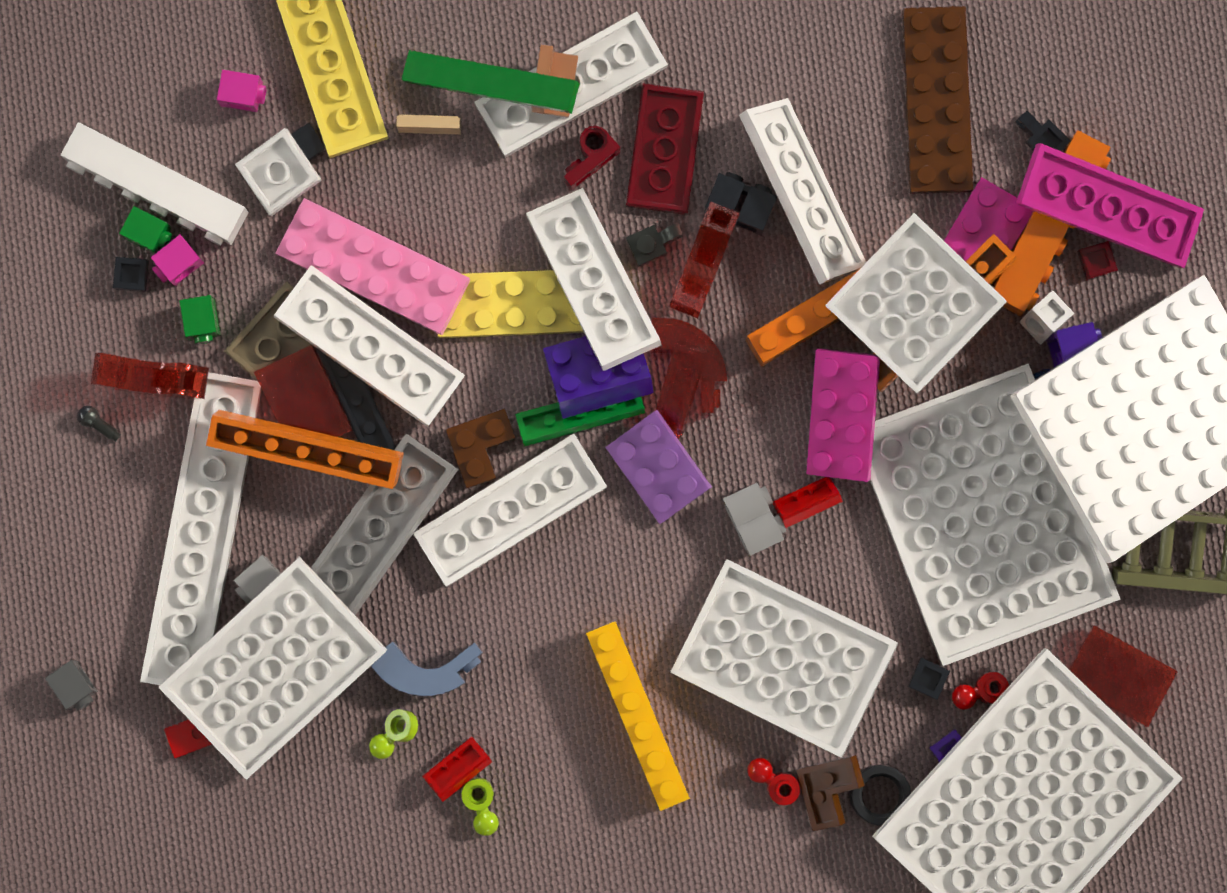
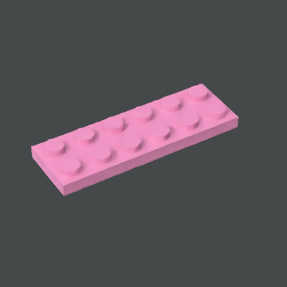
(373, 266)

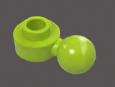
(383, 745)
(485, 821)

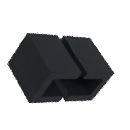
(757, 204)

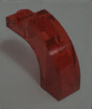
(704, 260)
(714, 368)
(150, 377)

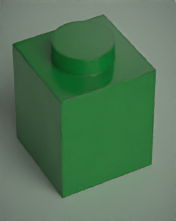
(146, 230)
(200, 319)

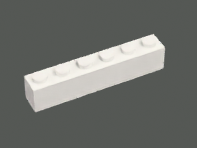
(155, 184)

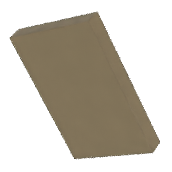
(265, 337)

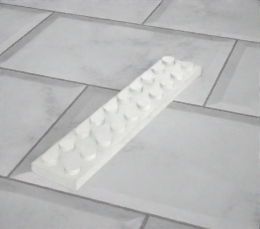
(199, 533)

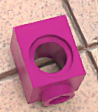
(241, 91)
(176, 261)

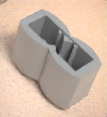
(753, 518)

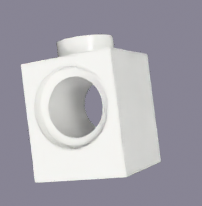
(1046, 317)

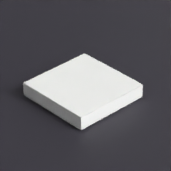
(278, 172)

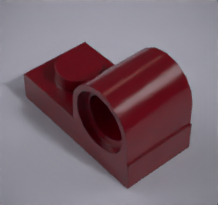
(580, 170)

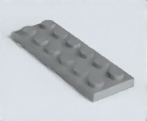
(382, 525)

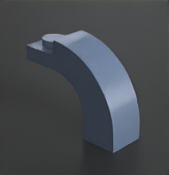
(414, 680)

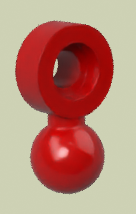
(965, 696)
(761, 771)

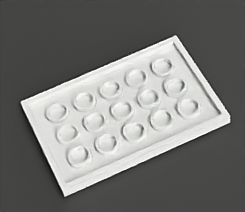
(784, 658)
(272, 668)

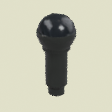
(89, 417)

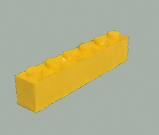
(637, 716)

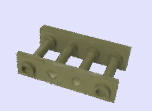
(1163, 575)

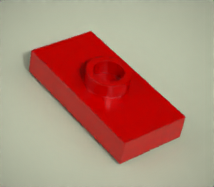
(807, 501)
(185, 738)
(457, 769)

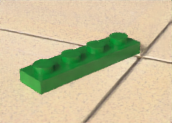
(547, 421)

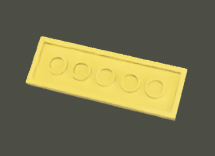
(333, 74)
(512, 306)

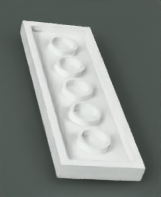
(605, 68)
(803, 190)
(593, 279)
(369, 346)
(510, 510)

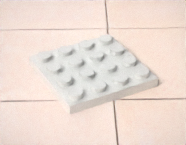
(916, 303)

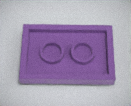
(658, 467)

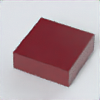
(1097, 260)

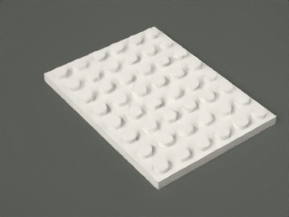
(1138, 419)
(983, 520)
(1030, 793)

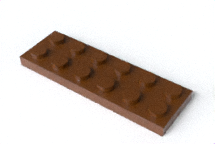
(937, 99)

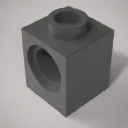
(72, 686)

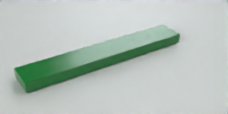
(490, 81)

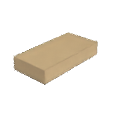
(429, 124)

